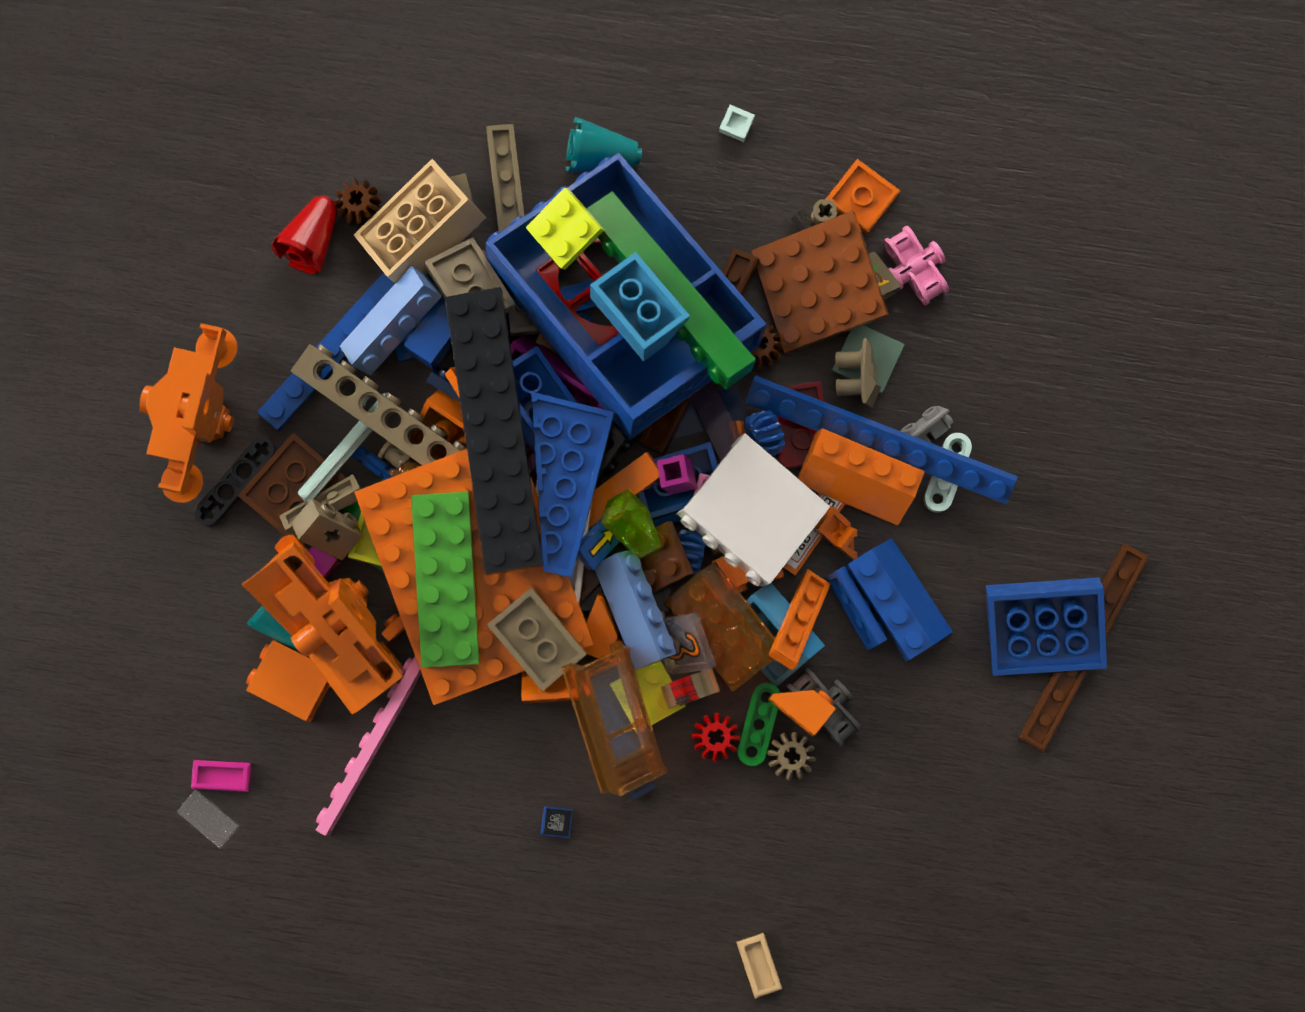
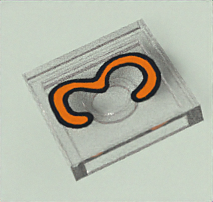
(690, 645)

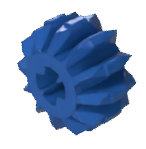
(765, 431)
(694, 549)

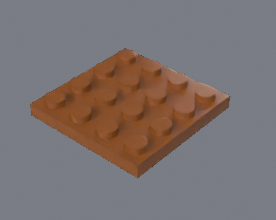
(820, 282)

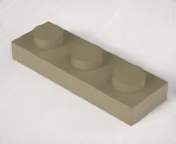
(338, 496)

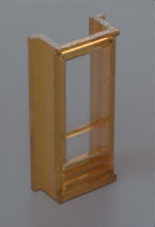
(614, 721)

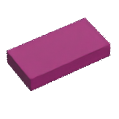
(221, 775)

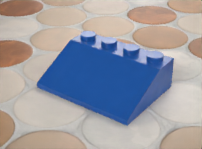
(1046, 626)

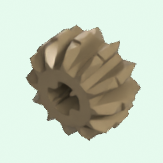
(798, 750)

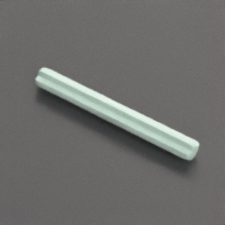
(336, 459)

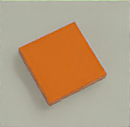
(863, 193)

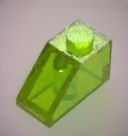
(631, 523)

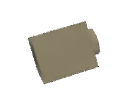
(327, 529)

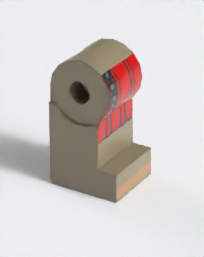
(690, 688)

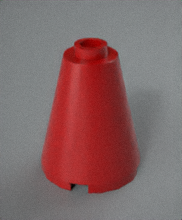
(308, 236)

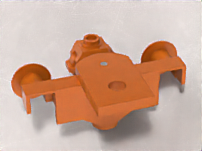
(189, 410)

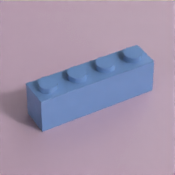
(390, 320)
(635, 609)

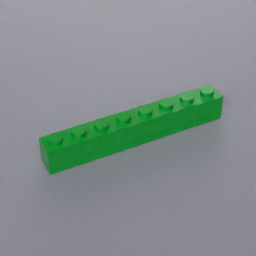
(704, 331)

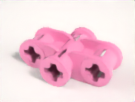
(917, 265)

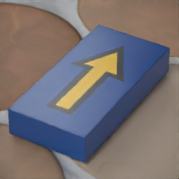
(596, 545)

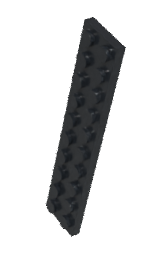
(494, 431)

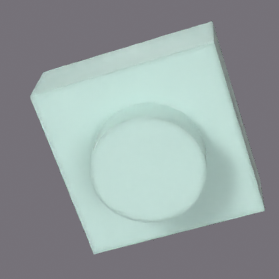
(736, 123)

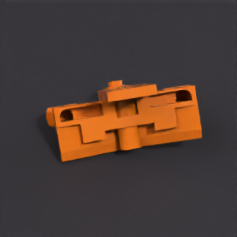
(316, 616)

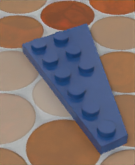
(568, 463)

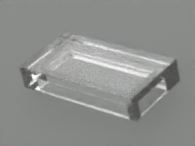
(208, 818)

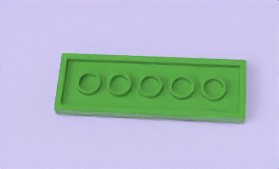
(445, 579)

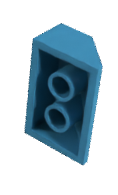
(638, 306)
(771, 609)

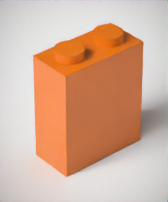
(288, 681)

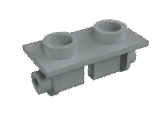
(931, 422)

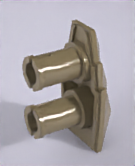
(868, 383)

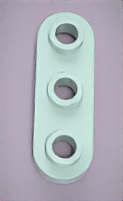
(941, 487)

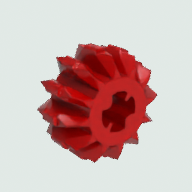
(713, 727)

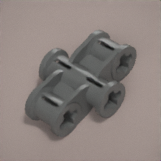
(840, 716)

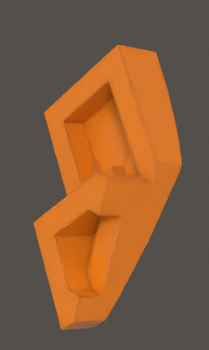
(838, 532)

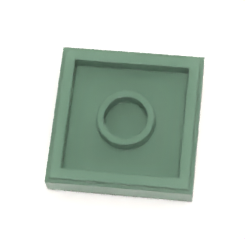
(885, 354)

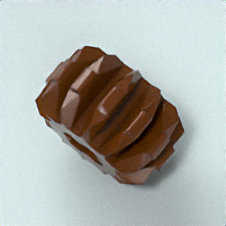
(349, 209)
(771, 348)

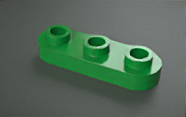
(758, 738)

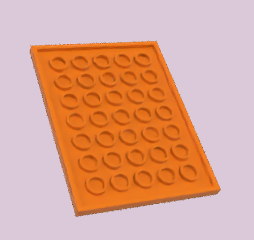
(390, 524)

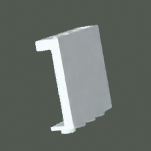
(753, 511)

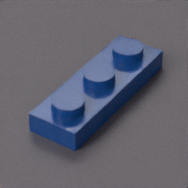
(856, 608)

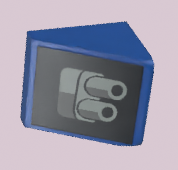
(556, 822)

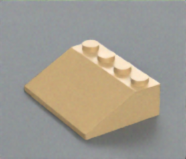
(419, 222)

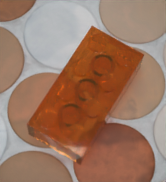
(731, 626)

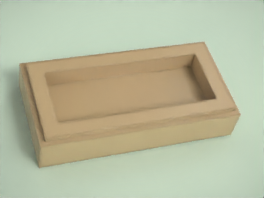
(759, 965)

